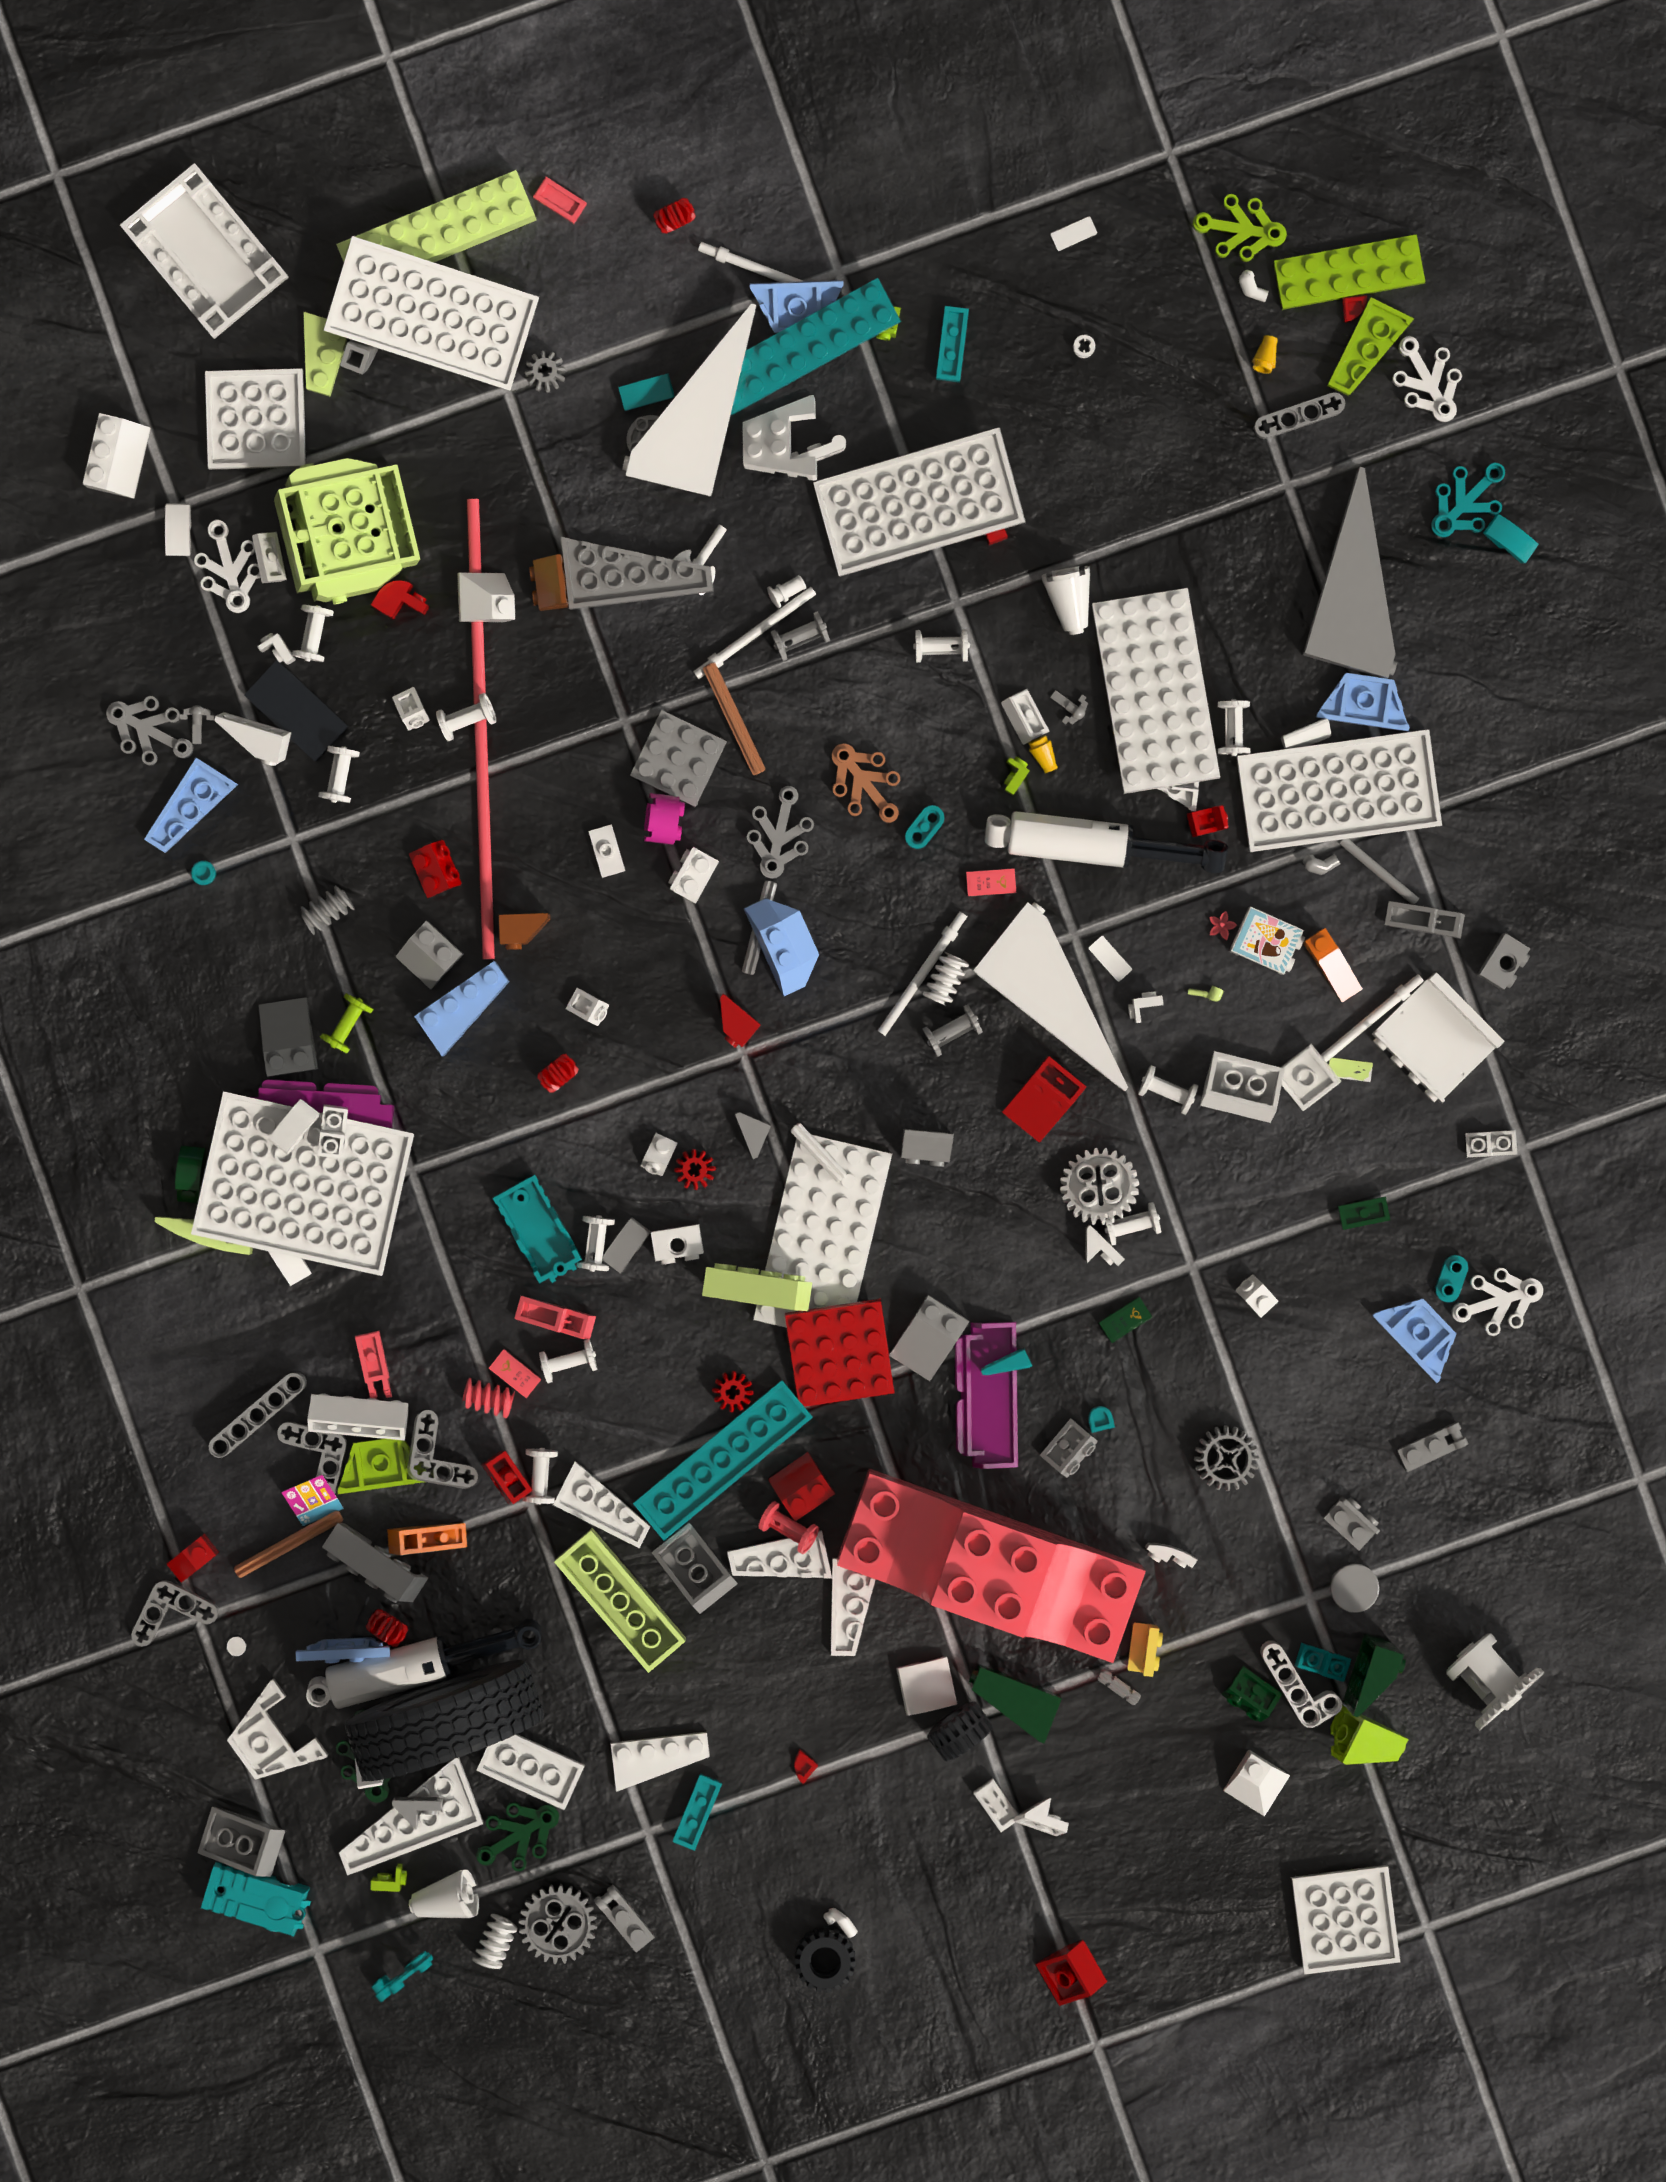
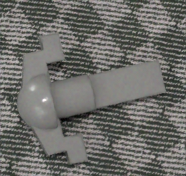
(197, 712)
(1078, 712)

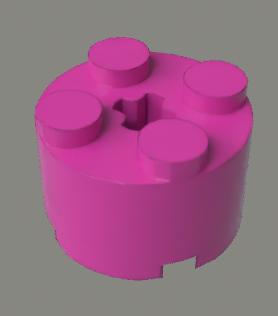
(663, 819)

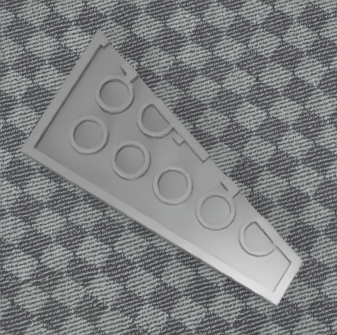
(613, 575)

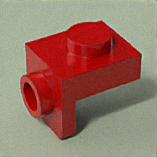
(1208, 820)

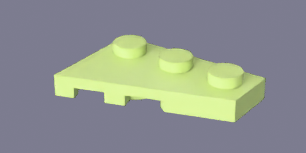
(322, 355)

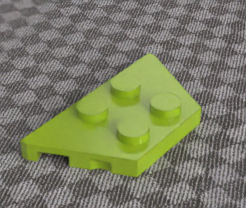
(377, 1465)

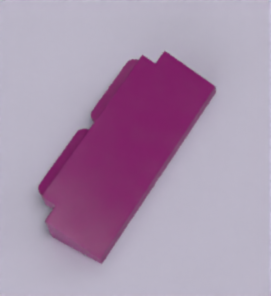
(362, 1100)
(988, 1402)

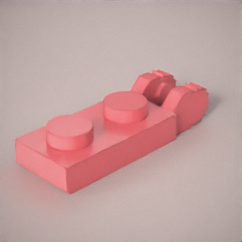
(373, 1362)

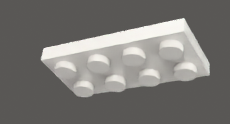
(532, 1769)

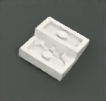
(926, 1686)

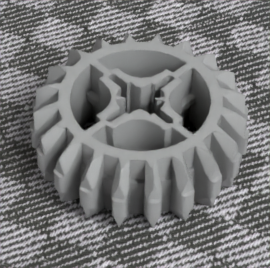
(1217, 1465)

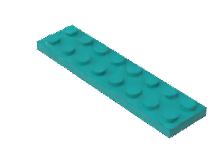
(814, 342)
(722, 1460)

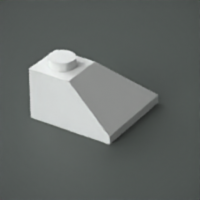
(485, 598)
(1256, 1782)

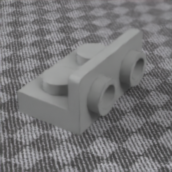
(1069, 1448)
(1351, 1523)

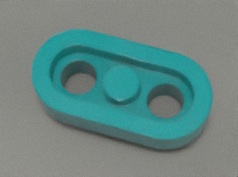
(924, 827)
(1450, 1278)

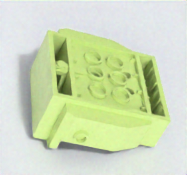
(353, 559)

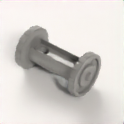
(800, 636)
(952, 1030)

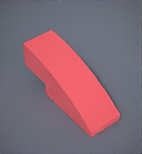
(555, 1317)

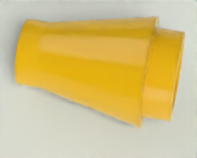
(1265, 356)
(1043, 752)

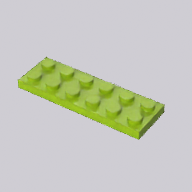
(1349, 272)

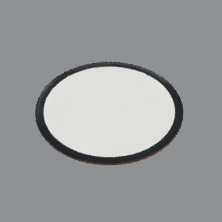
(236, 1646)

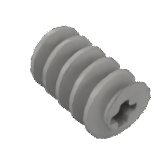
(326, 909)

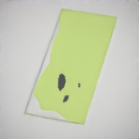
(1351, 1069)

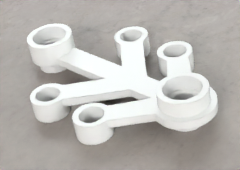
(1429, 382)
(229, 570)
(1502, 1300)

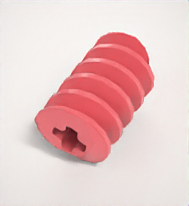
(488, 1398)

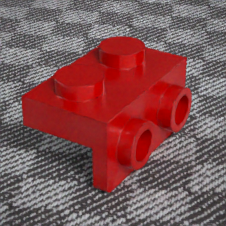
(435, 868)

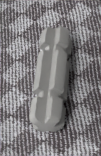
(1118, 1687)

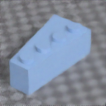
(457, 1010)

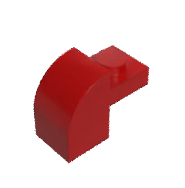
(394, 595)

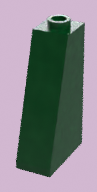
(1019, 1701)

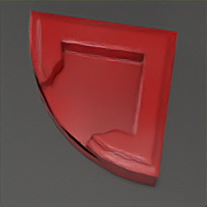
(1353, 307)
(804, 1766)

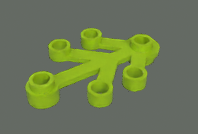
(1243, 229)

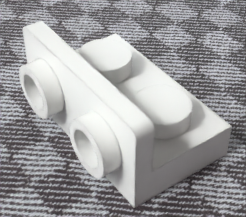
(693, 875)

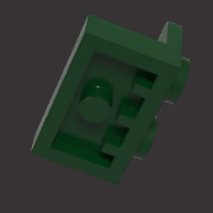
(1252, 1695)

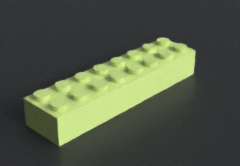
(456, 221)

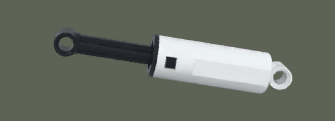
(1093, 842)
(411, 1666)

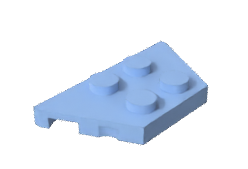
(792, 301)
(1365, 702)
(1420, 1334)
(348, 1648)

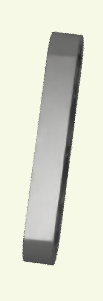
(1298, 413)

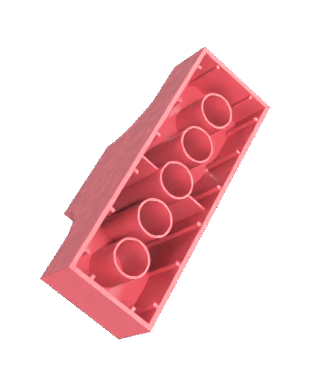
(990, 1567)

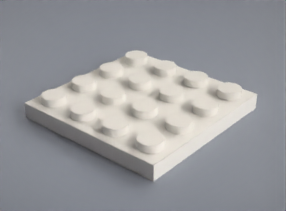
(255, 419)
(1345, 1919)

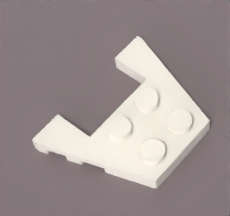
(769, 440)
(263, 1745)

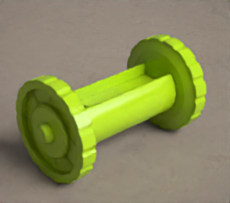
(346, 1023)

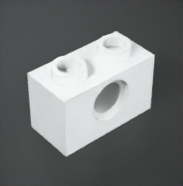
(662, 1243)

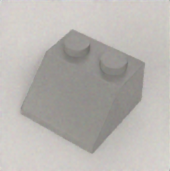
(429, 954)

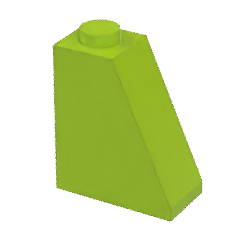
(1364, 1740)

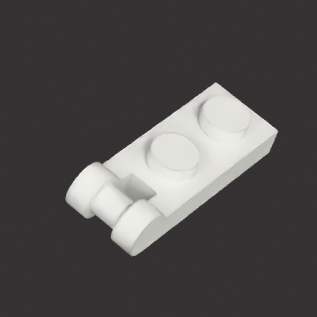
(821, 452)

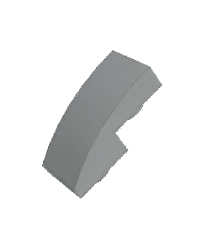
(626, 1245)

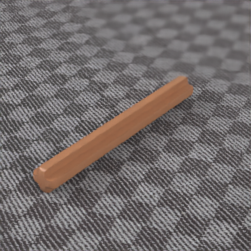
(733, 718)
(288, 1544)

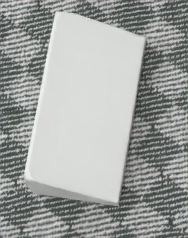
(1025, 716)
(1307, 735)

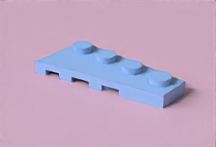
(192, 800)

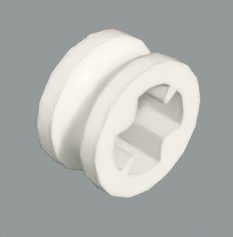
(1091, 347)

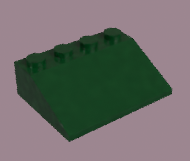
(1372, 1673)

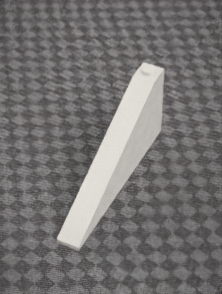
(690, 434)
(1036, 977)

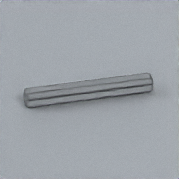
(754, 947)

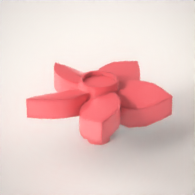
(1221, 925)

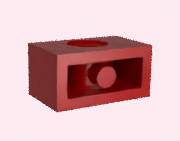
(506, 1477)

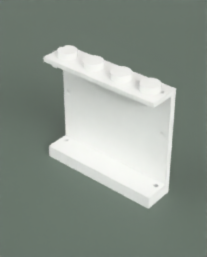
(1436, 1037)

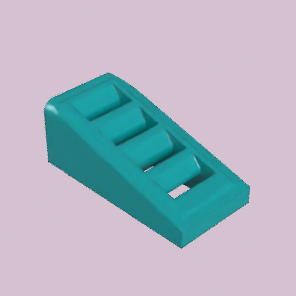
(1010, 1362)

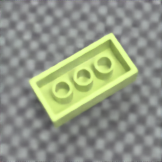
(761, 1289)

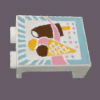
(1267, 941)

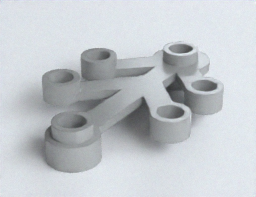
(145, 727)
(779, 836)

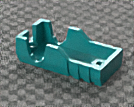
(538, 1230)
(256, 1899)

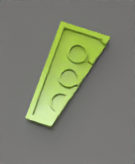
(1371, 339)

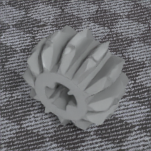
(538, 377)

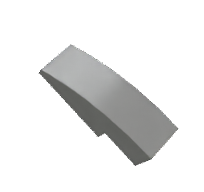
(1424, 919)

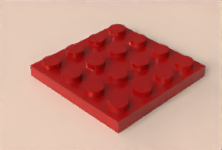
(839, 1352)

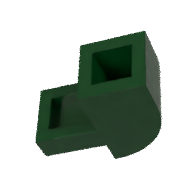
(190, 1173)

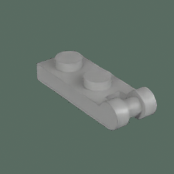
(1431, 1447)
(625, 1919)

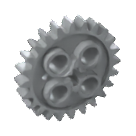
(540, 1912)

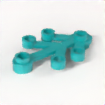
(1464, 503)
(384, 1986)

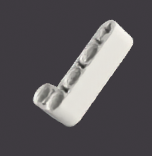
(1294, 1682)

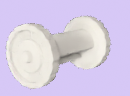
(312, 633)
(941, 645)
(466, 717)
(1233, 727)
(339, 774)
(1168, 1090)
(1133, 1223)
(595, 1243)
(568, 1361)
(540, 1476)

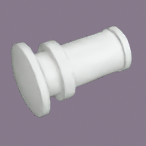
(786, 590)

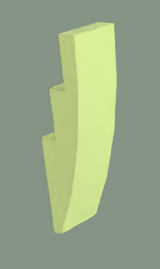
(183, 1228)

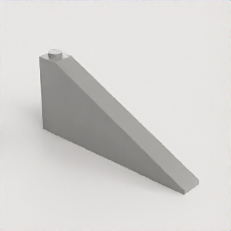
(1352, 610)

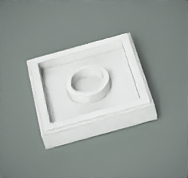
(1308, 1077)

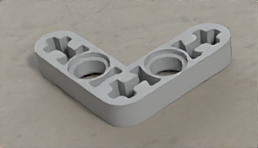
(328, 1453)
(426, 1458)
(163, 1605)

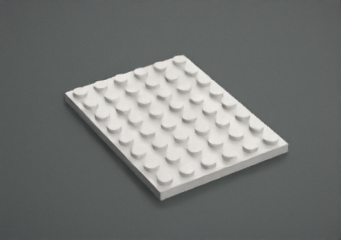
(301, 1201)

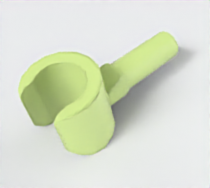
(1214, 994)

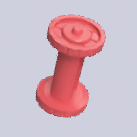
(803, 1536)

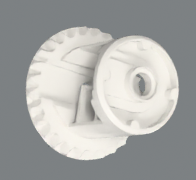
(1490, 1678)

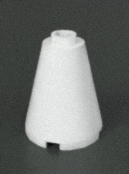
(1070, 597)
(447, 1898)

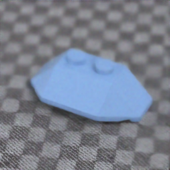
(784, 943)

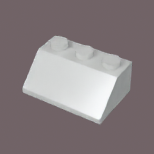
(116, 456)
(1242, 1087)

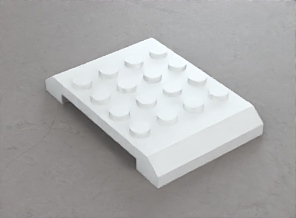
(204, 251)

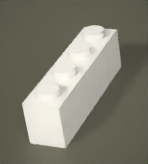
(358, 1417)

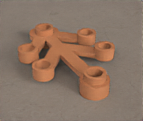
(862, 779)

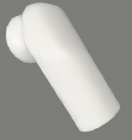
(1249, 286)
(842, 1920)

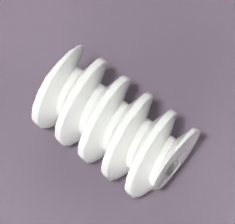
(945, 979)
(496, 1942)

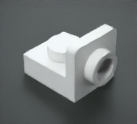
(281, 650)
(411, 709)
(587, 1007)

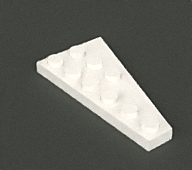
(395, 1836)

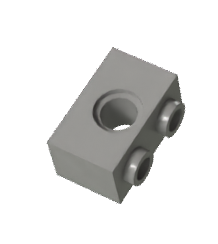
(1491, 969)

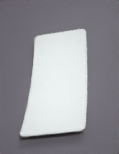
(1110, 958)

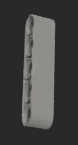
(251, 1424)

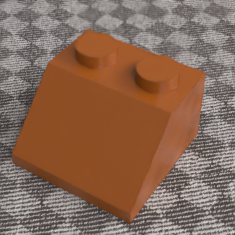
(550, 583)
(520, 928)

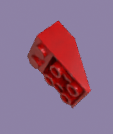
(1044, 1099)

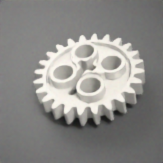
(1122, 1183)

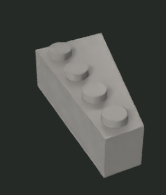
(373, 1564)

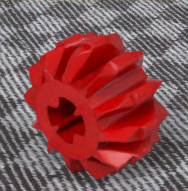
(674, 215)
(557, 1073)
(703, 1171)
(727, 1385)
(387, 1627)

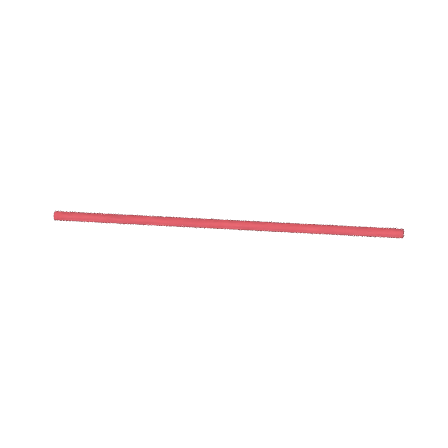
(481, 746)

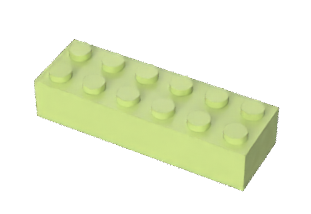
(620, 1600)

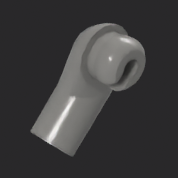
(1320, 866)

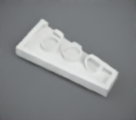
(594, 1503)
(781, 1560)
(849, 1607)
(651, 1757)

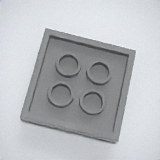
(678, 758)

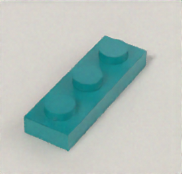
(952, 344)
(697, 1812)

